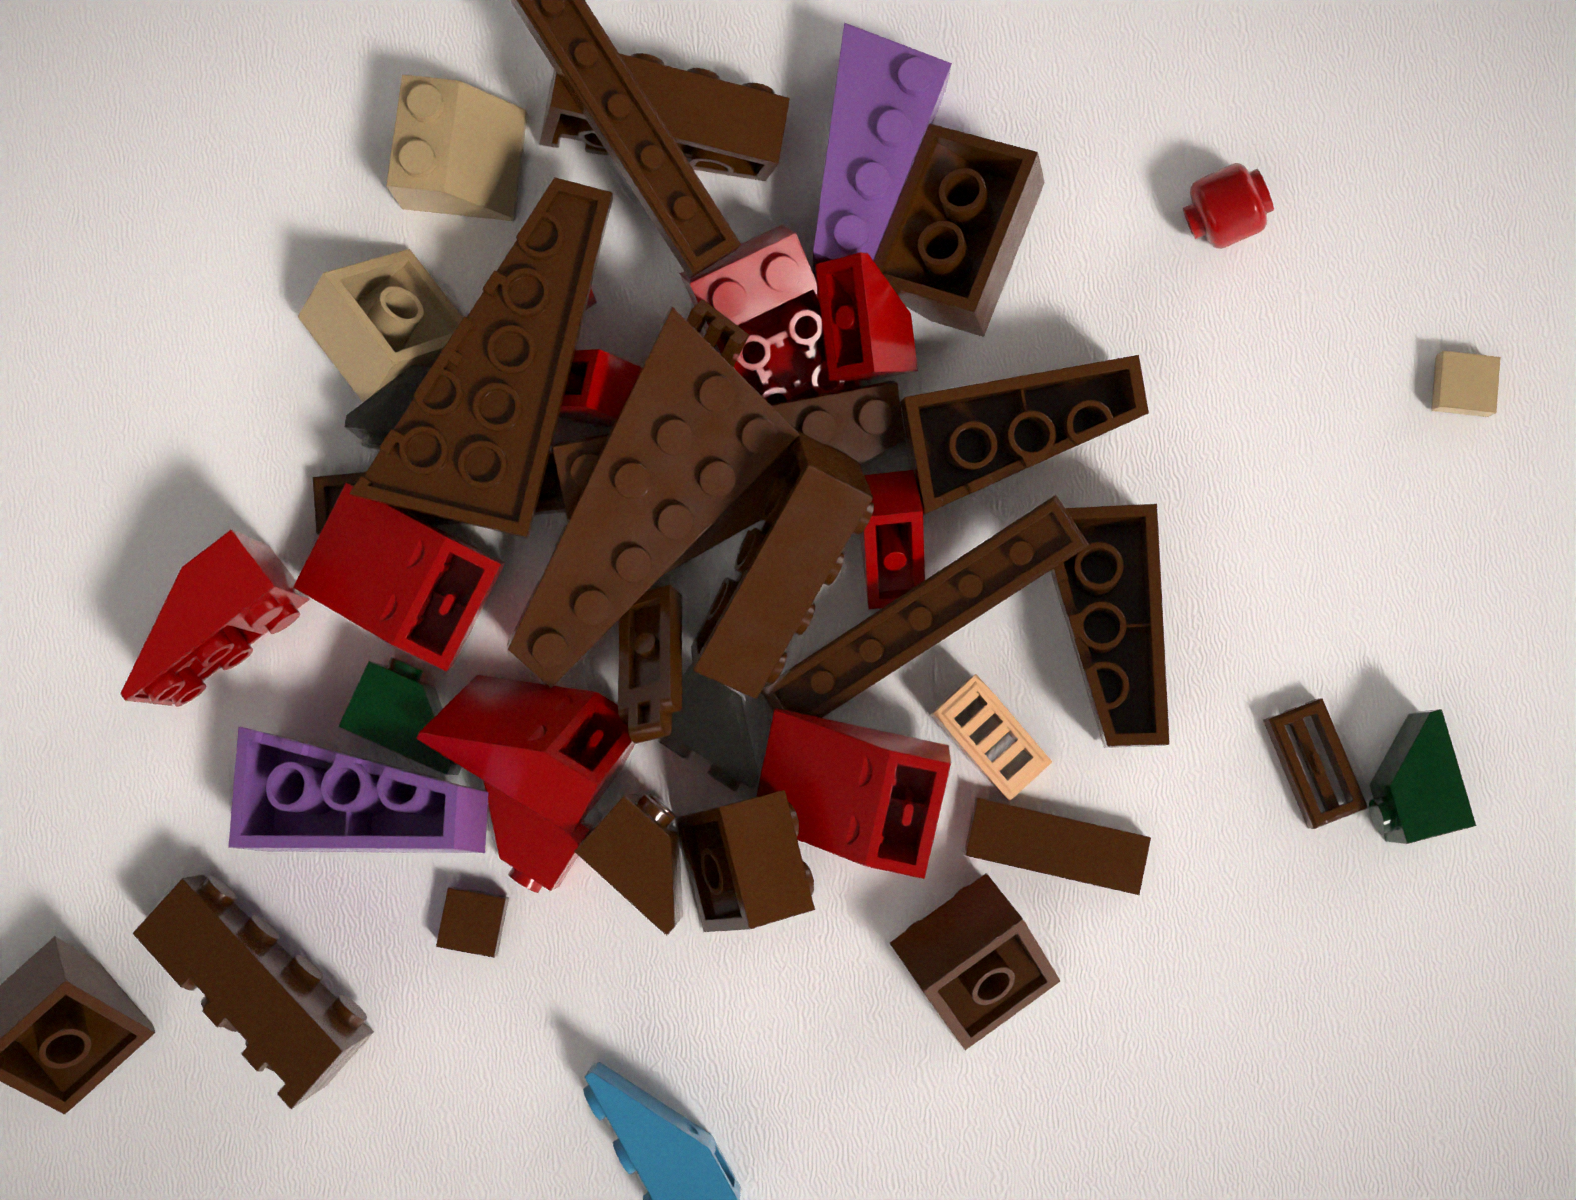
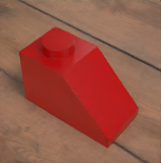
(863, 321)
(597, 387)
(893, 538)
(532, 845)

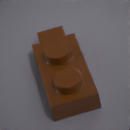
(650, 664)

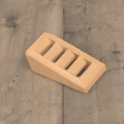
(957, 702)

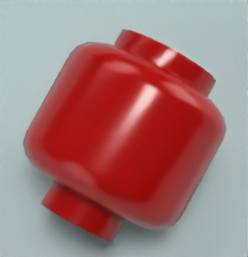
(1228, 205)

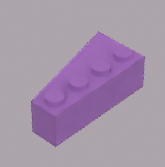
(876, 128)
(330, 801)

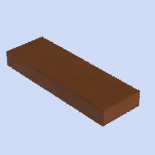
(1057, 846)

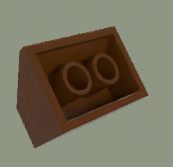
(959, 226)

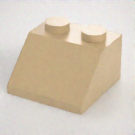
(455, 149)
(379, 319)

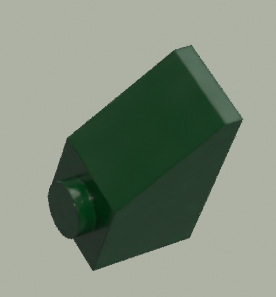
(393, 708)
(1420, 784)

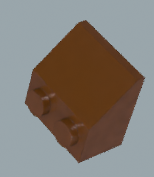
(640, 857)
(746, 863)
(975, 961)
(65, 1026)

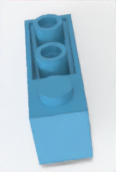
(663, 1146)

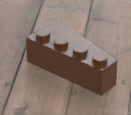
(713, 121)
(999, 427)
(783, 568)
(1116, 622)
(254, 986)

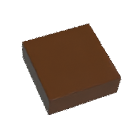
(472, 921)

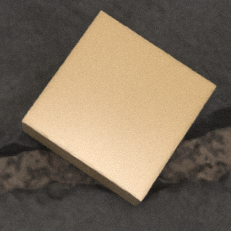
(1466, 383)

